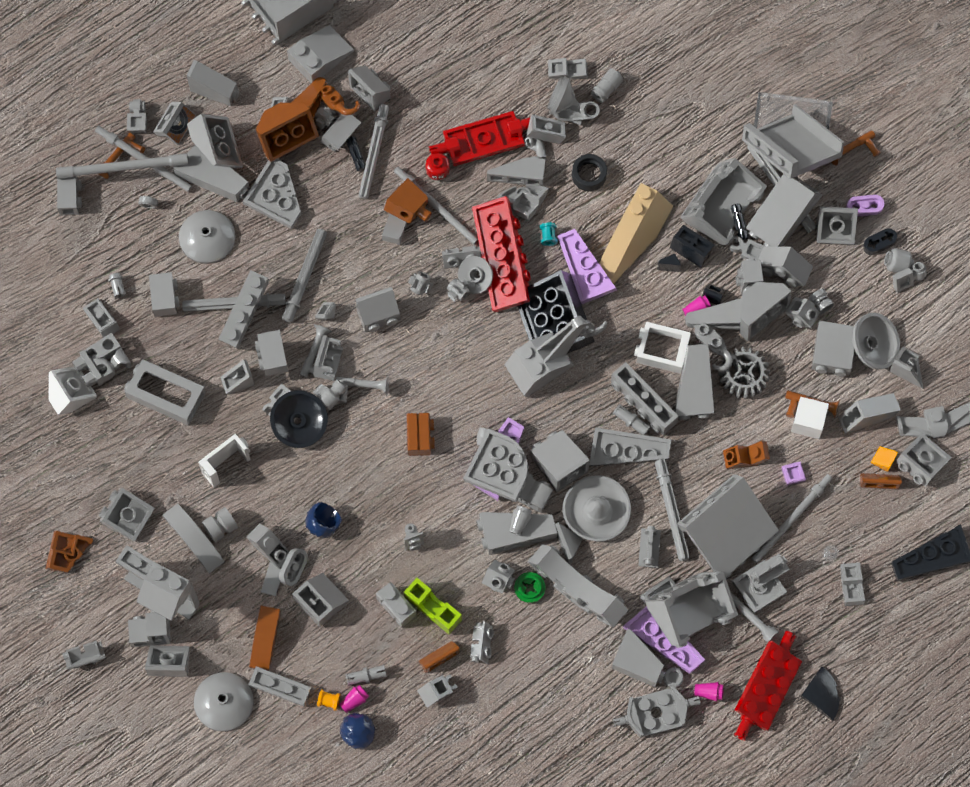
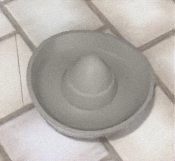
(597, 508)

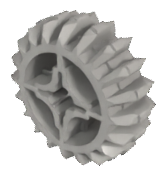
(752, 384)

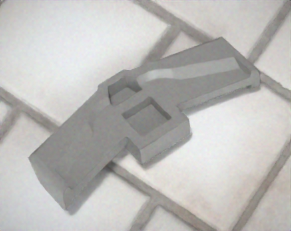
(936, 422)

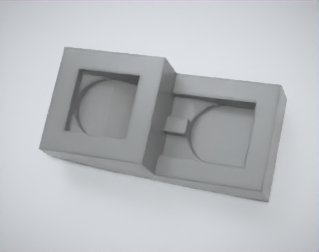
(573, 69)
(852, 584)

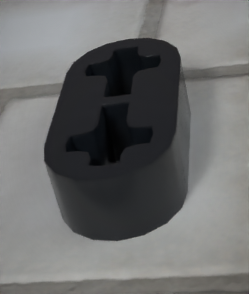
(882, 245)

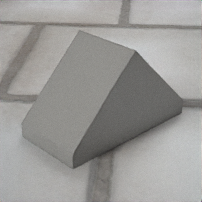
(237, 378)

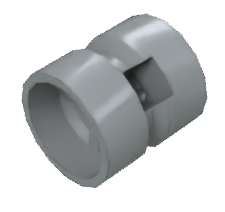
(220, 524)

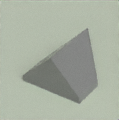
(907, 367)

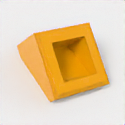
(884, 458)

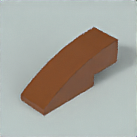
(265, 637)

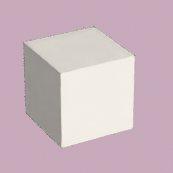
(809, 417)

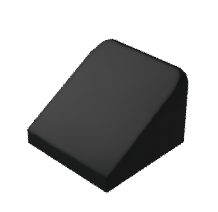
(669, 263)

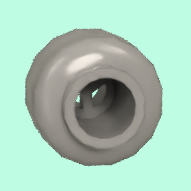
(898, 260)

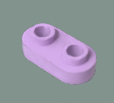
(864, 204)

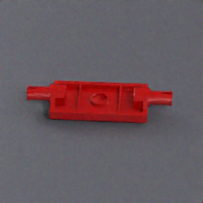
(482, 138)
(767, 686)

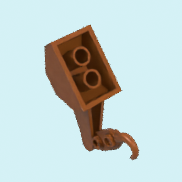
(292, 124)

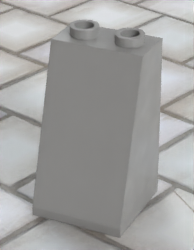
(783, 211)

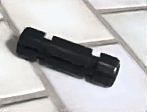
(356, 153)
(739, 221)

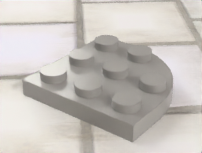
(499, 466)

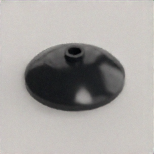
(303, 406)

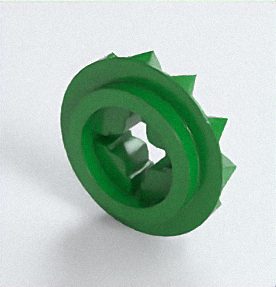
(528, 579)

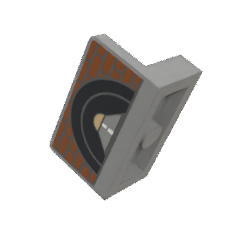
(174, 122)

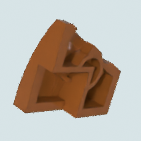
(66, 550)

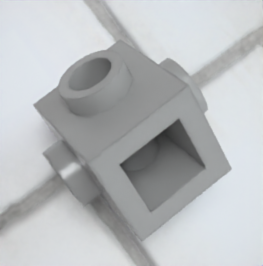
(802, 312)
(499, 576)

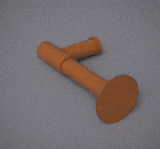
(864, 139)
(129, 140)
(795, 397)

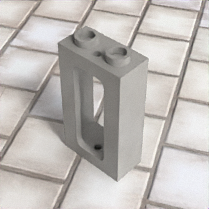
(181, 414)

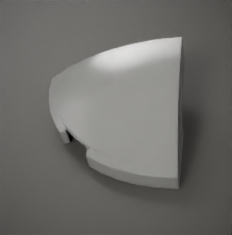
(525, 200)

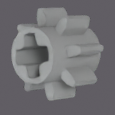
(325, 117)
(420, 283)
(458, 289)

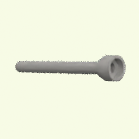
(768, 632)

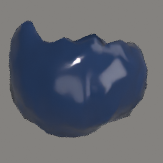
(322, 520)
(357, 731)

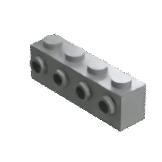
(644, 398)

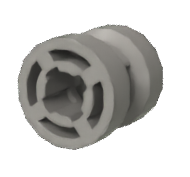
(821, 300)

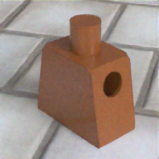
(408, 203)

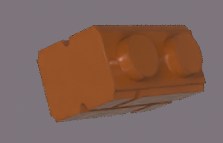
(418, 434)

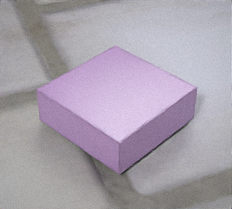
(793, 473)

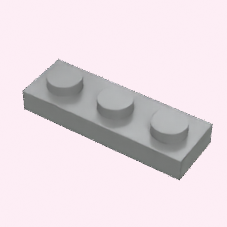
(280, 686)

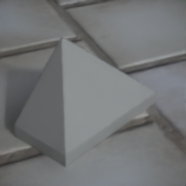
(569, 542)

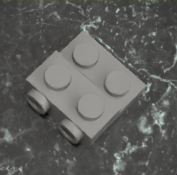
(923, 460)
(125, 514)

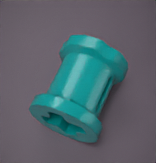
(548, 234)

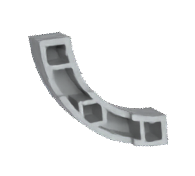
(576, 587)

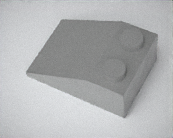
(319, 53)
(215, 140)

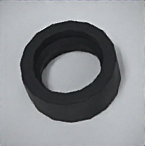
(589, 159)

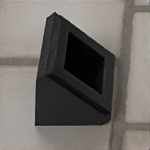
(713, 294)

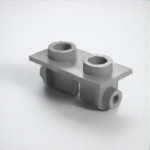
(454, 258)
(413, 539)
(649, 547)
(768, 571)
(482, 651)
(75, 658)

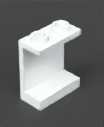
(220, 454)

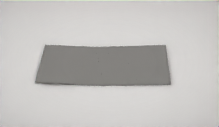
(271, 580)

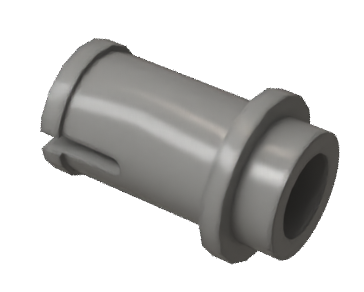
(116, 283)

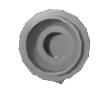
(565, 106)

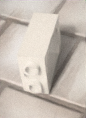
(657, 362)

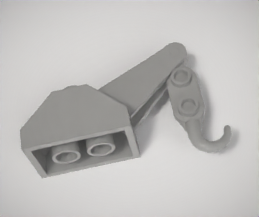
(749, 314)
(546, 356)

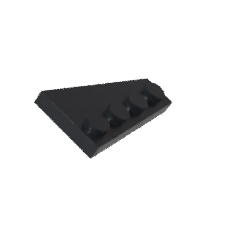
(939, 554)

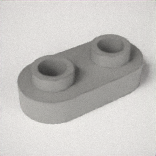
(293, 567)

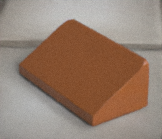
(880, 481)
(439, 656)

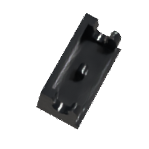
(691, 246)

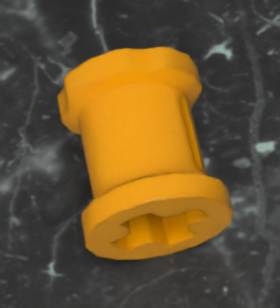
(328, 699)

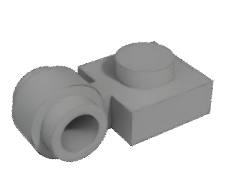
(137, 120)
(906, 277)

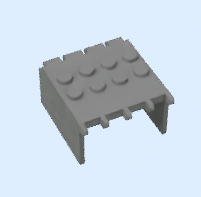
(287, 16)

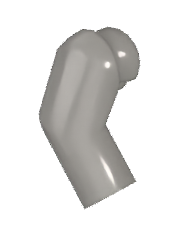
(536, 145)

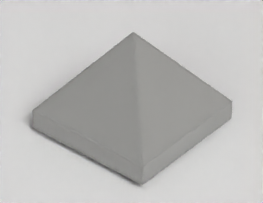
(326, 311)

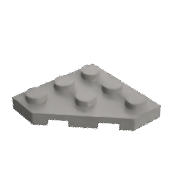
(274, 194)

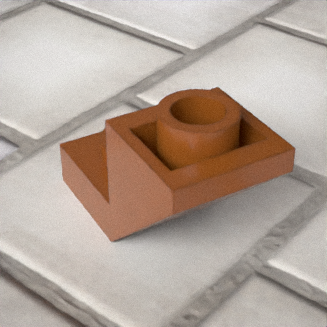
(746, 456)

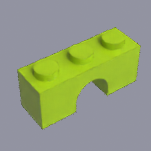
(440, 613)

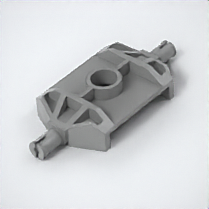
(671, 704)

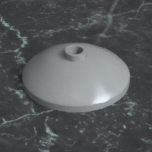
(211, 246)
(876, 340)
(227, 714)

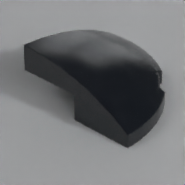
(823, 694)

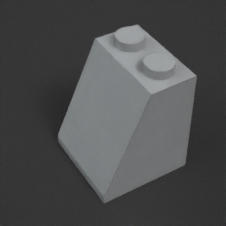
(559, 460)

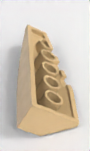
(635, 231)

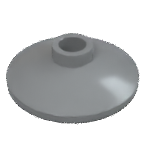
(468, 271)

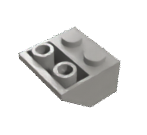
(320, 598)

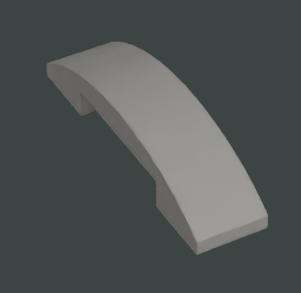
(194, 538)

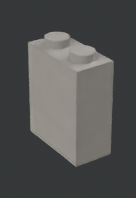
(833, 349)

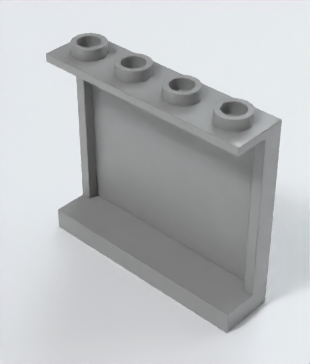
(794, 143)
(729, 525)
(138, 568)

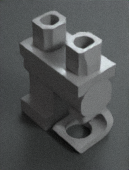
(96, 362)

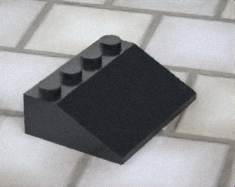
(552, 307)

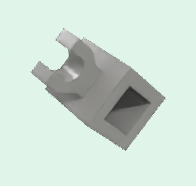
(436, 690)

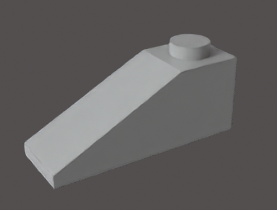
(519, 172)

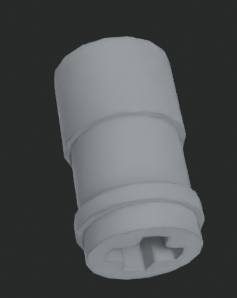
(607, 85)

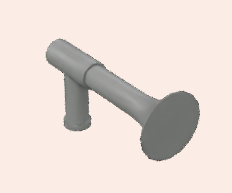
(307, 367)
(352, 382)

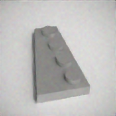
(624, 447)

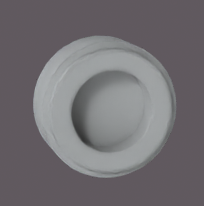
(148, 202)
(673, 677)

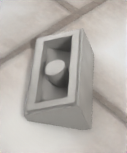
(546, 129)

